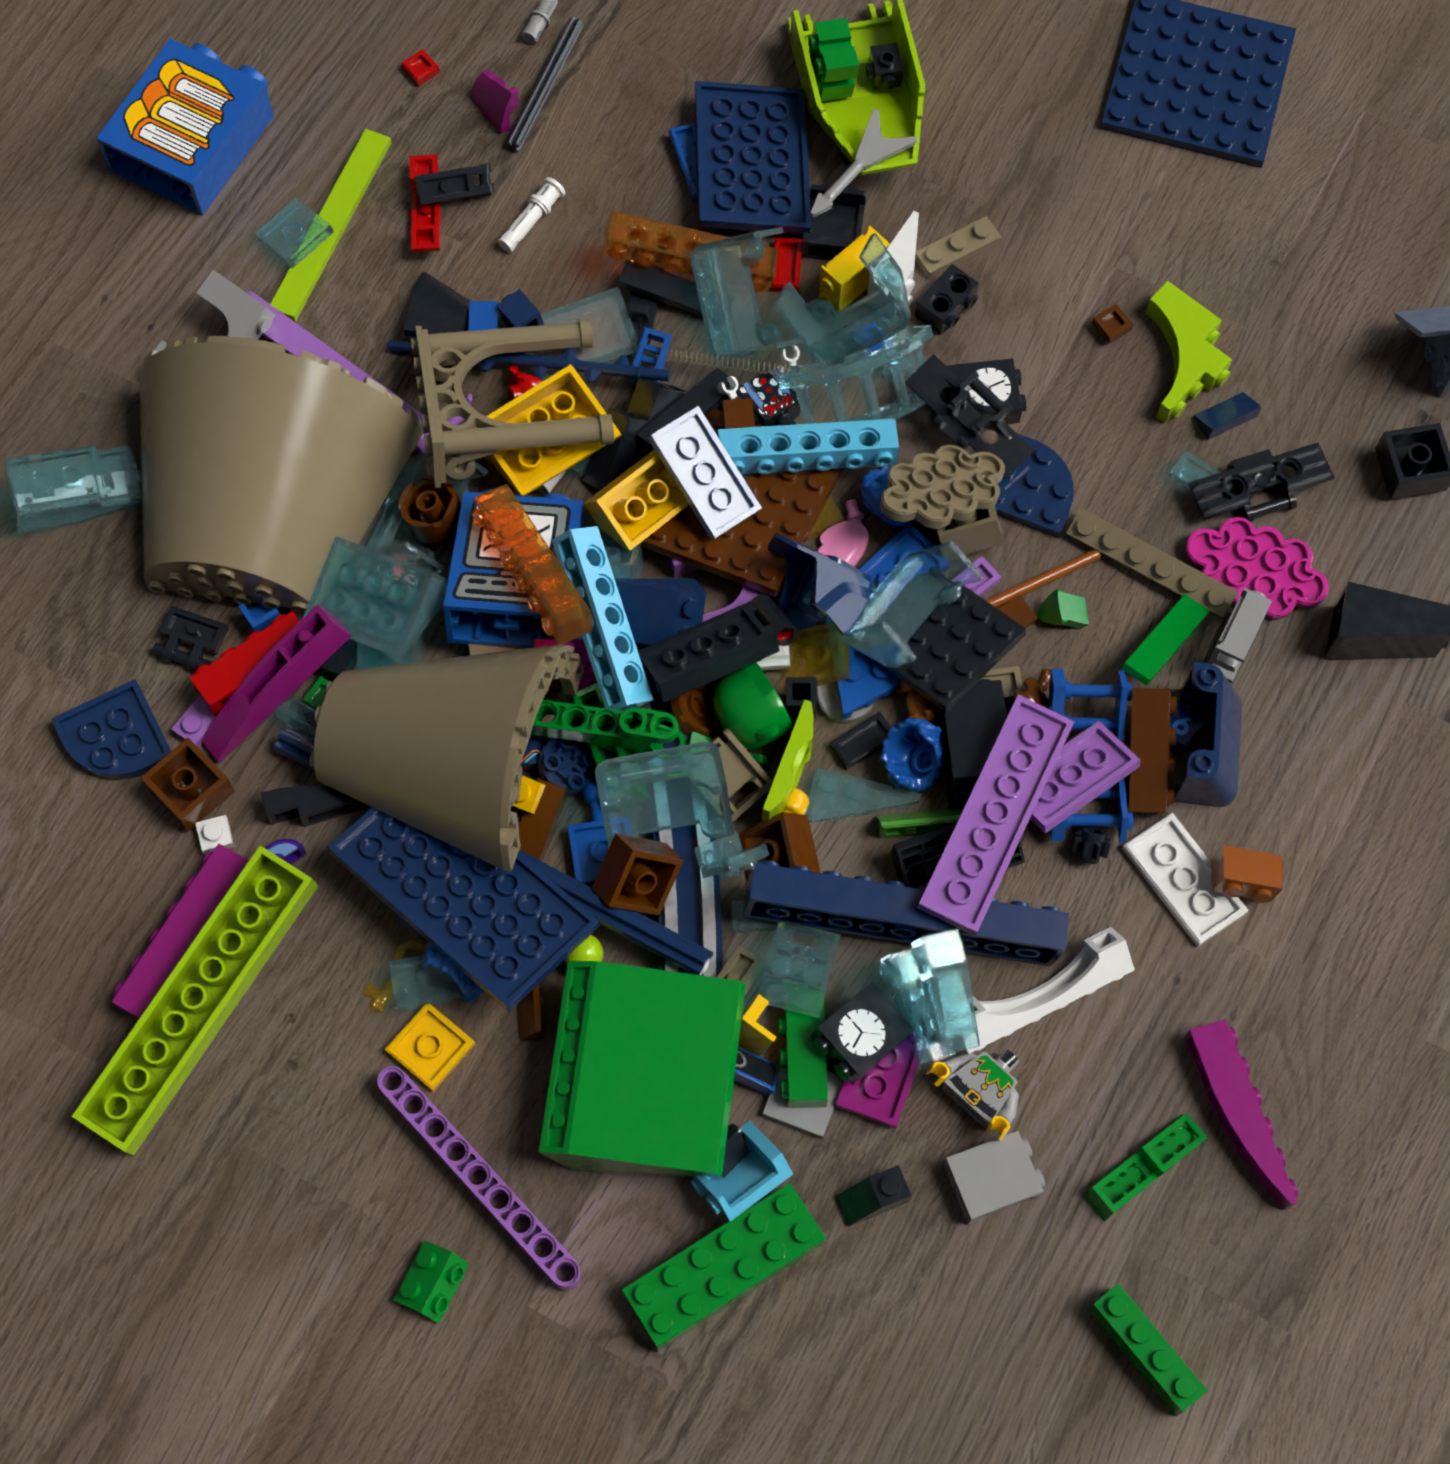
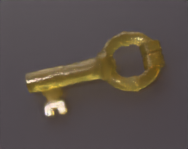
(383, 996)

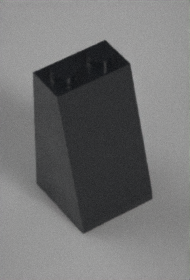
(1386, 625)
(969, 737)

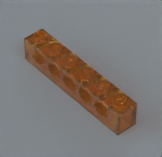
(677, 241)

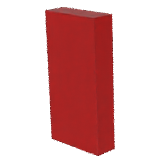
(788, 263)

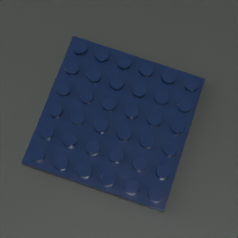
(1199, 79)

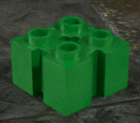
(833, 59)

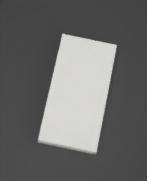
(1183, 879)

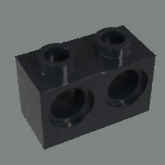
(941, 296)

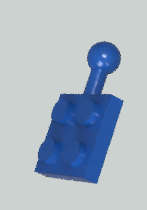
(589, 839)

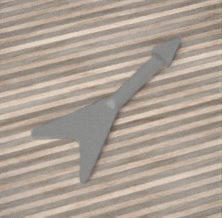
(872, 150)

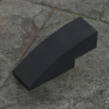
(309, 803)

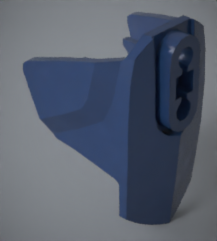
(819, 586)

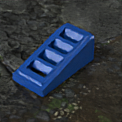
(643, 346)

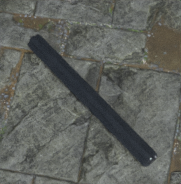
(544, 84)

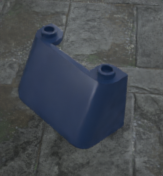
(1213, 772)

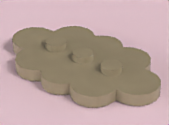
(942, 486)

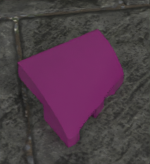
(495, 99)

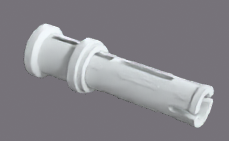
(538, 206)

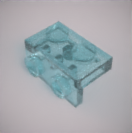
(727, 855)
(418, 985)

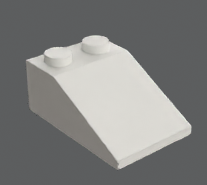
(903, 251)

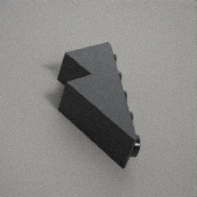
(647, 403)

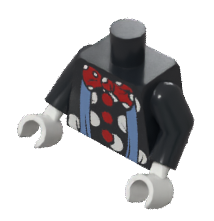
(770, 403)

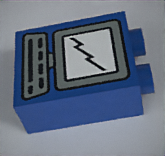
(481, 595)

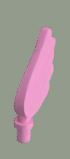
(848, 538)

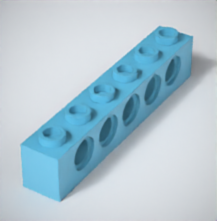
(830, 445)
(611, 640)

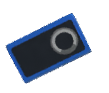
(756, 1072)

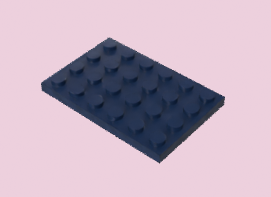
(751, 157)

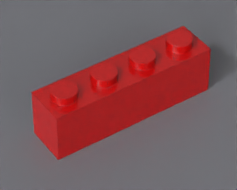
(221, 678)

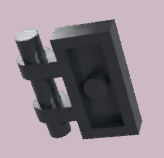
(193, 630)

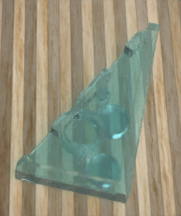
(842, 795)

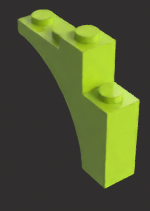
(1191, 336)

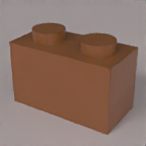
(1247, 873)

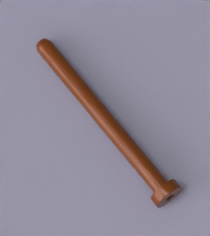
(1045, 578)

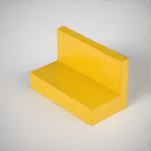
(752, 1035)

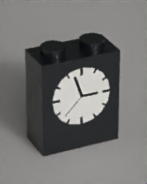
(1000, 378)
(861, 1033)

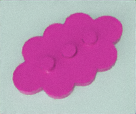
(1260, 562)

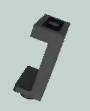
(836, 227)

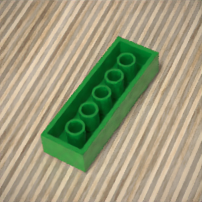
(723, 1267)

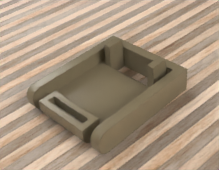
(738, 769)

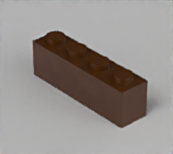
(1151, 744)

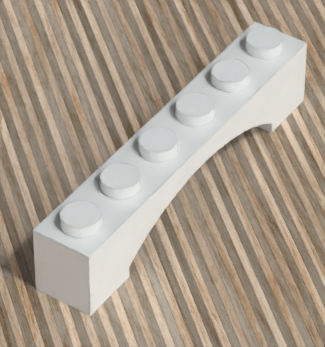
(1099, 962)

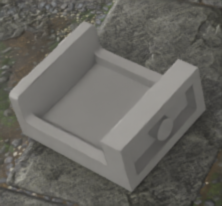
(994, 1176)

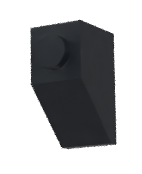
(874, 1196)

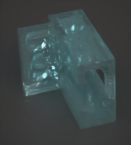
(797, 974)

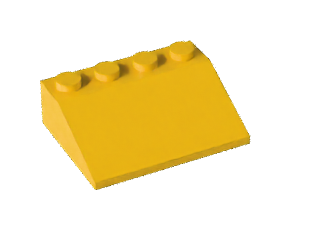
(555, 398)

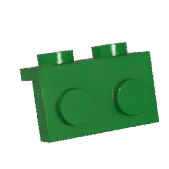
(431, 1281)

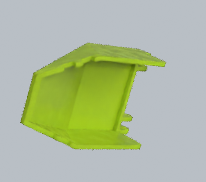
(848, 117)

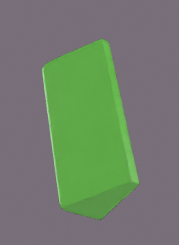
(916, 822)

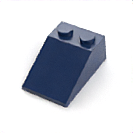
(661, 606)

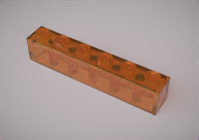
(532, 565)

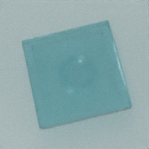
(294, 232)

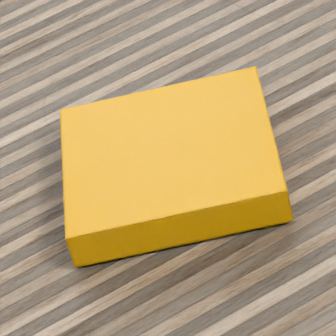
(430, 1046)

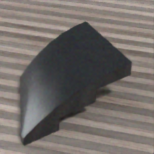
(436, 308)

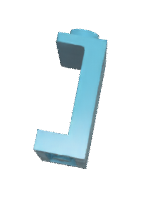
(749, 1180)

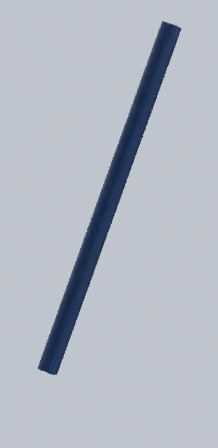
(624, 922)

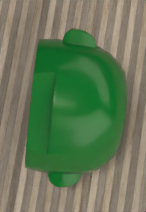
(750, 707)

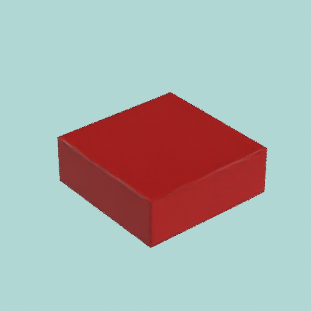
(420, 67)

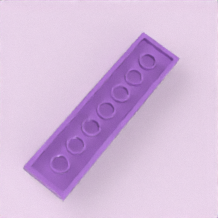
(995, 815)

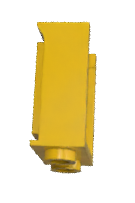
(845, 275)

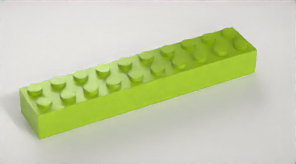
(195, 1001)

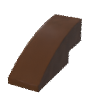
(538, 828)

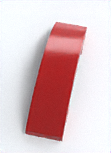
(425, 217)

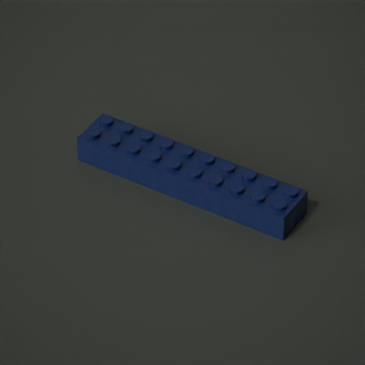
(892, 913)

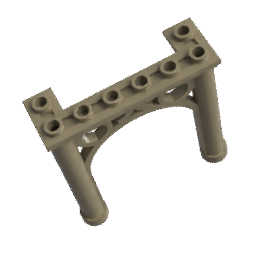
(465, 443)

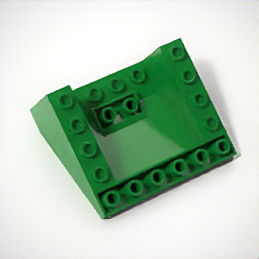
(642, 1071)

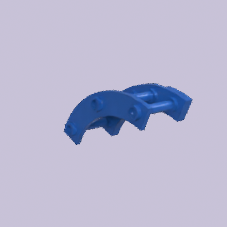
(1122, 692)

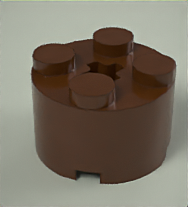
(431, 511)

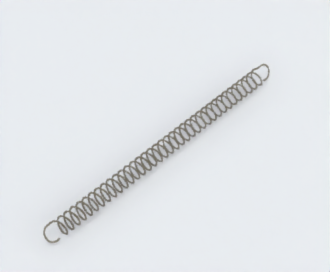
(722, 360)

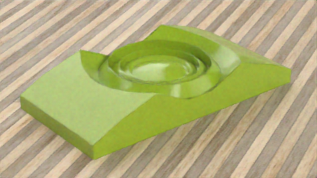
(792, 763)

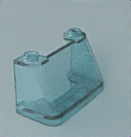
(665, 791)

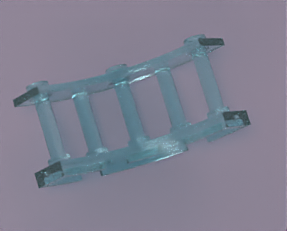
(862, 364)

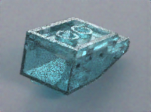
(71, 486)

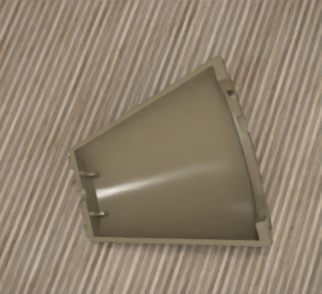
(441, 741)

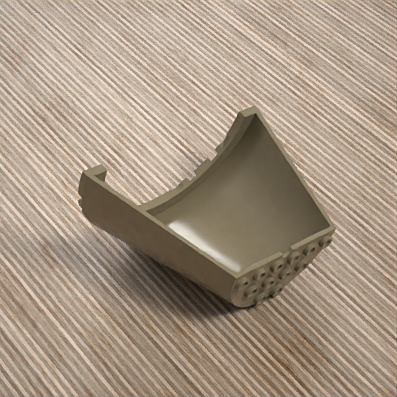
(259, 467)

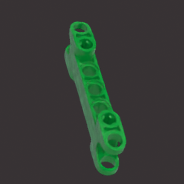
(633, 728)

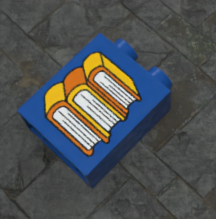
(187, 125)

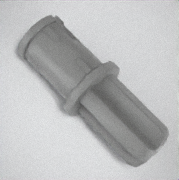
(538, 21)

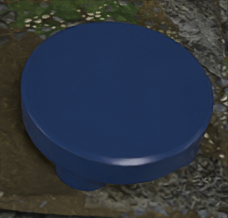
(567, 764)

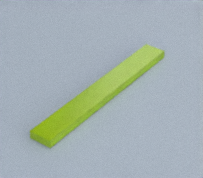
(337, 212)

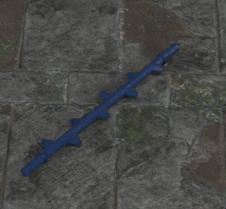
(543, 364)

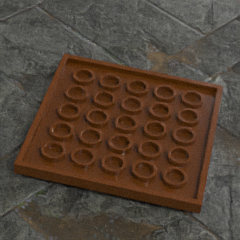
(741, 554)

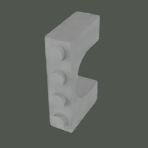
(243, 313)

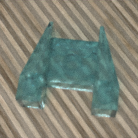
(934, 995)

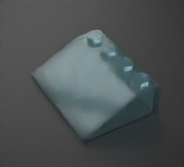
(378, 596)

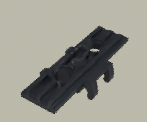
(961, 420)
(1259, 473)

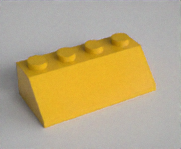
(637, 502)

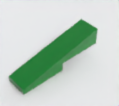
(1165, 640)
(1145, 1166)

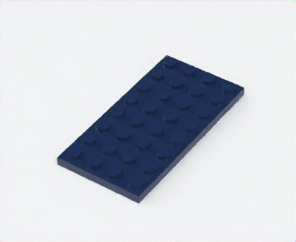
(487, 921)

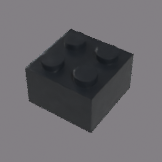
(1414, 460)

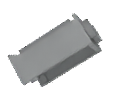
(1240, 632)

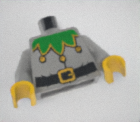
(982, 1087)

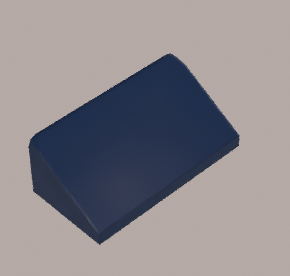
(1227, 415)

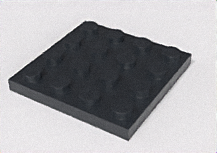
(957, 648)

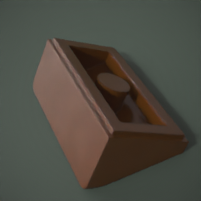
(530, 1016)

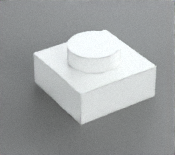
(213, 832)

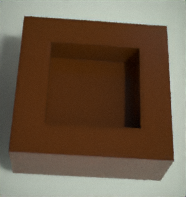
(1112, 323)

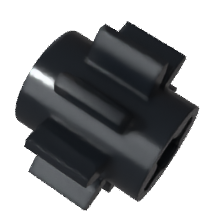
(1091, 845)

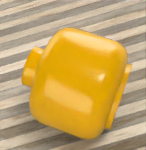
(797, 802)

